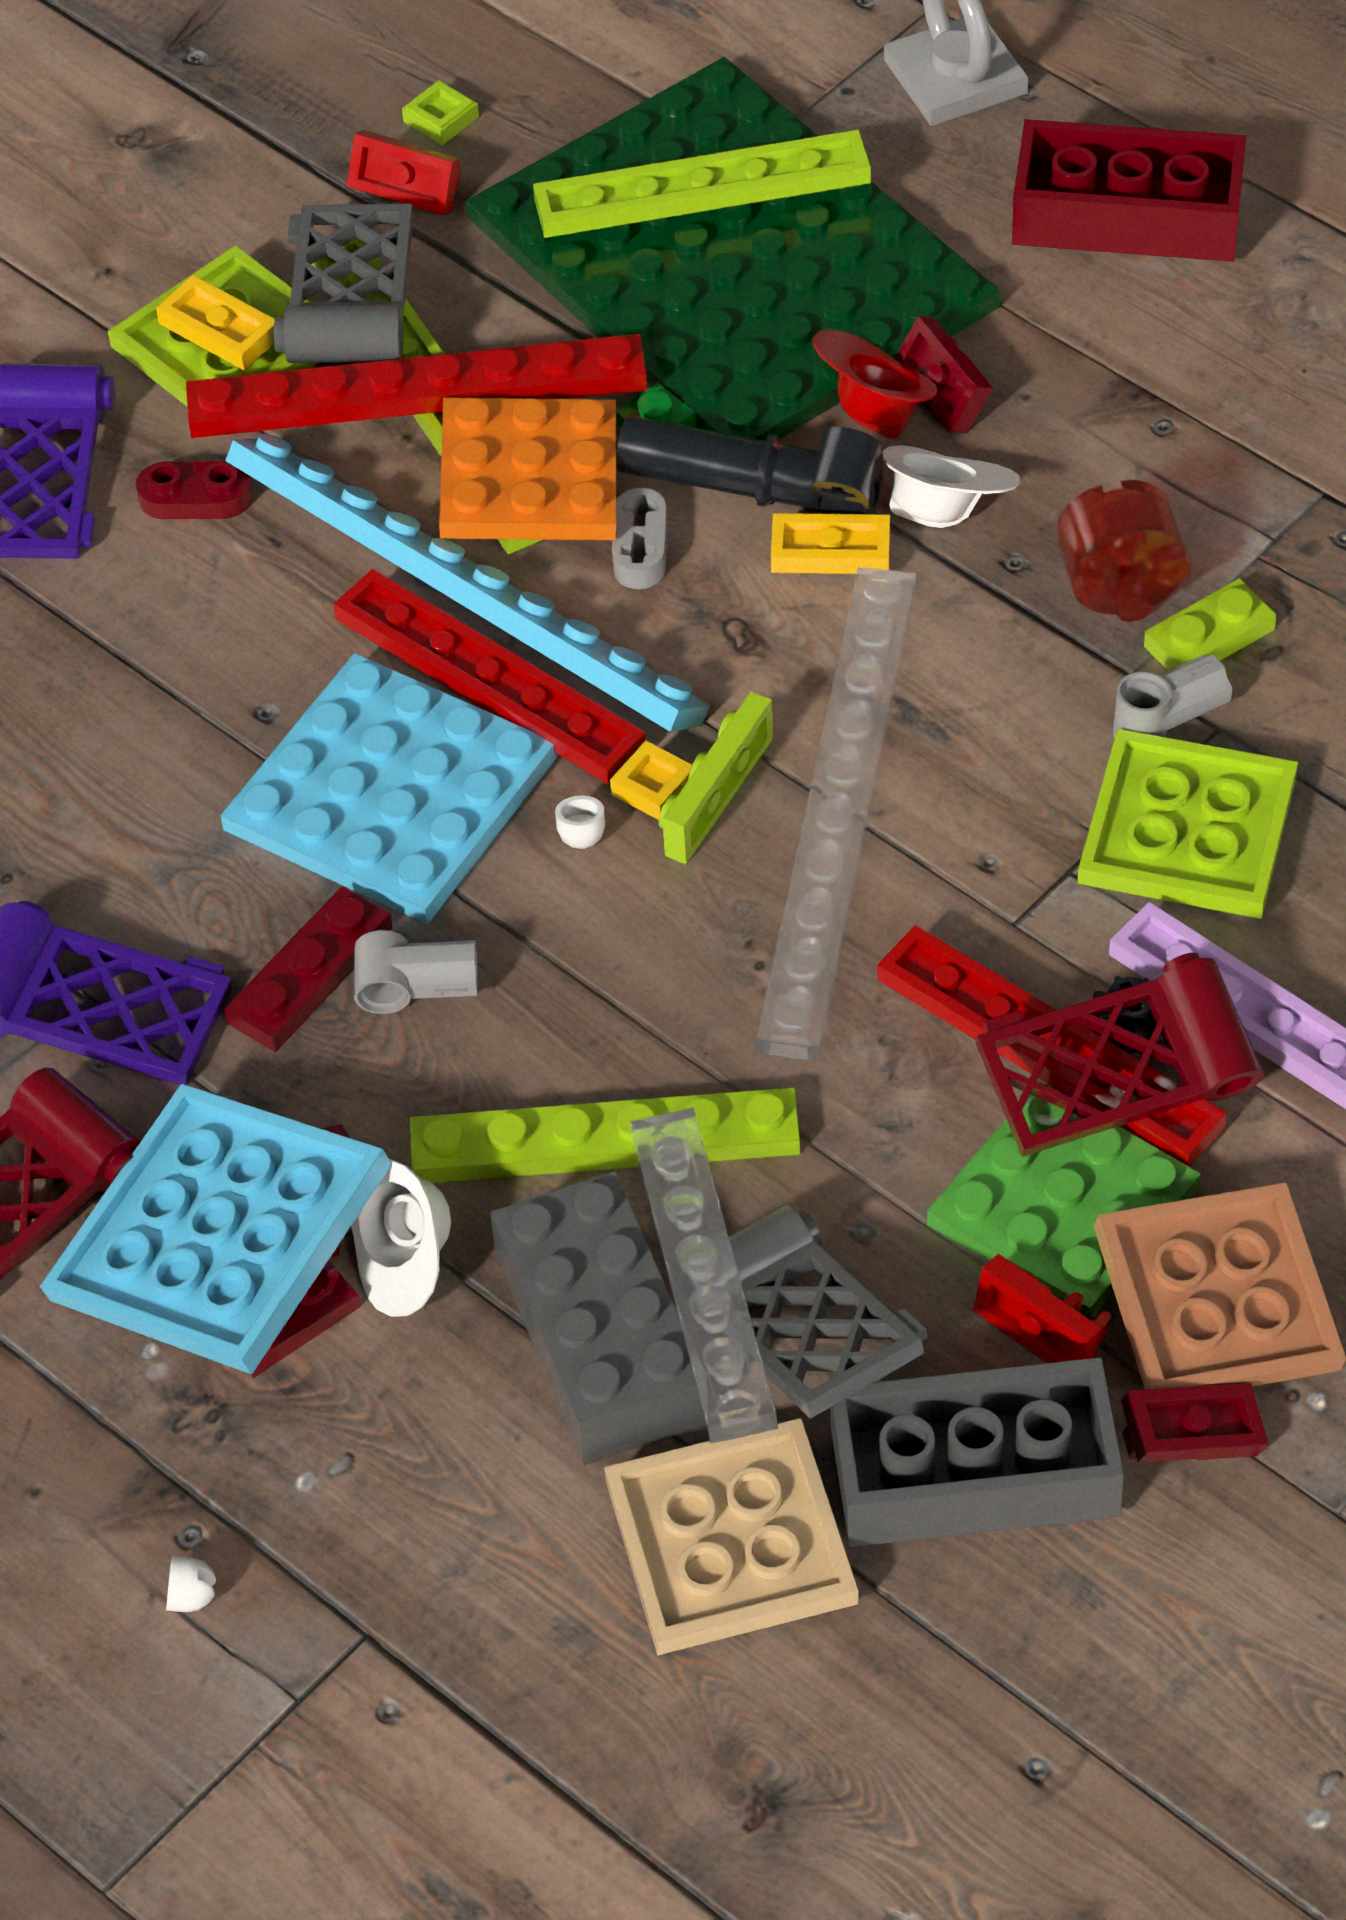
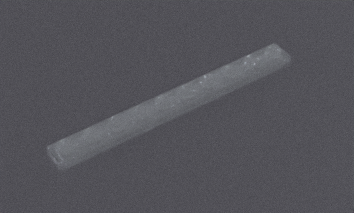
(836, 816)

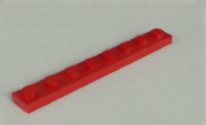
(413, 385)

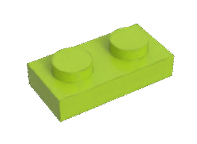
(1212, 625)

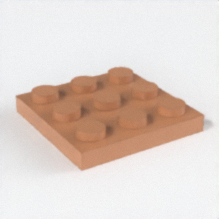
(1219, 1290)

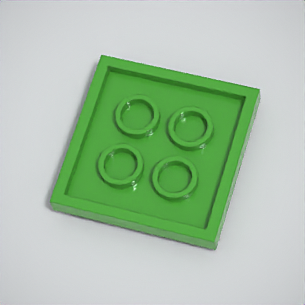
(1046, 1204)

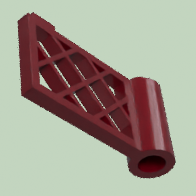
(1192, 1016)
(74, 1143)

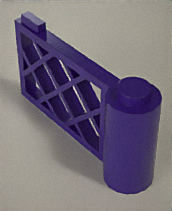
(42, 403)
(29, 959)

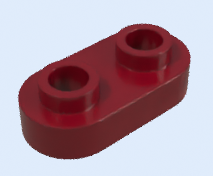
(193, 490)

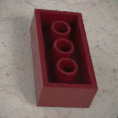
(1128, 190)

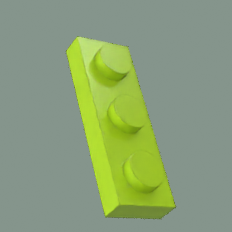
(716, 777)

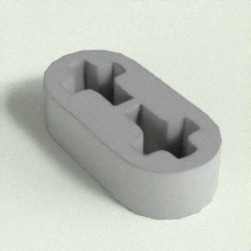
(649, 538)

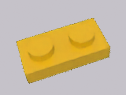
(217, 322)
(829, 543)

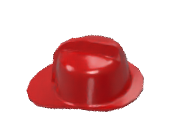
(872, 384)

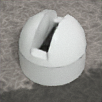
(580, 821)
(189, 1584)

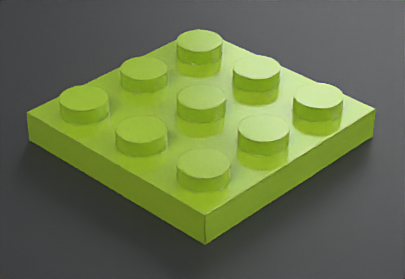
(174, 359)
(1188, 823)

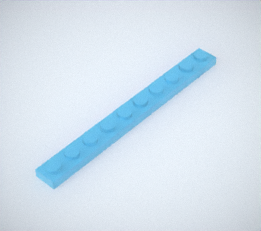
(475, 586)

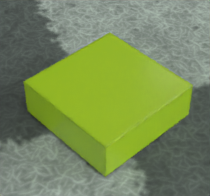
(440, 112)

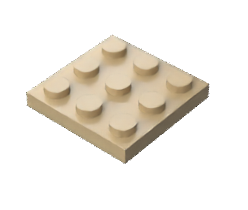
(730, 1537)

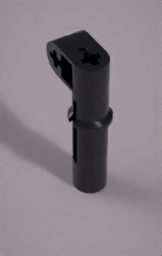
(836, 479)

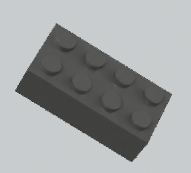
(598, 1316)
(977, 1452)

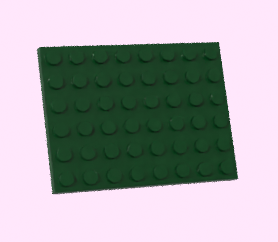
(738, 289)

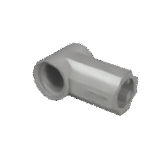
(1163, 701)
(394, 971)

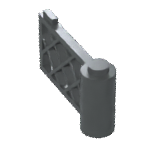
(346, 325)
(781, 1250)

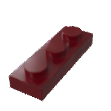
(305, 970)

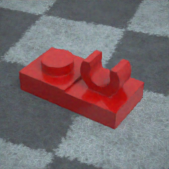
(403, 172)
(1034, 1316)

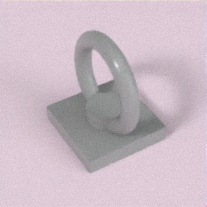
(955, 64)

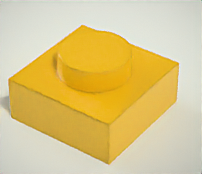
(650, 779)

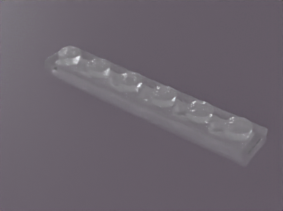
(703, 1277)

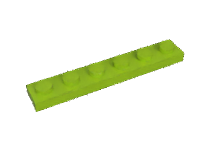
(701, 183)
(595, 1135)

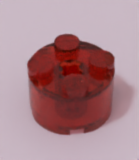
(1122, 549)

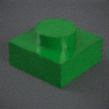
(659, 405)

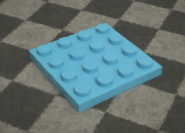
(389, 787)
(216, 1227)

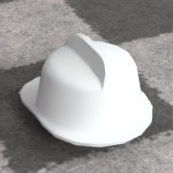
(939, 487)
(401, 1241)

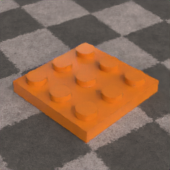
(528, 469)

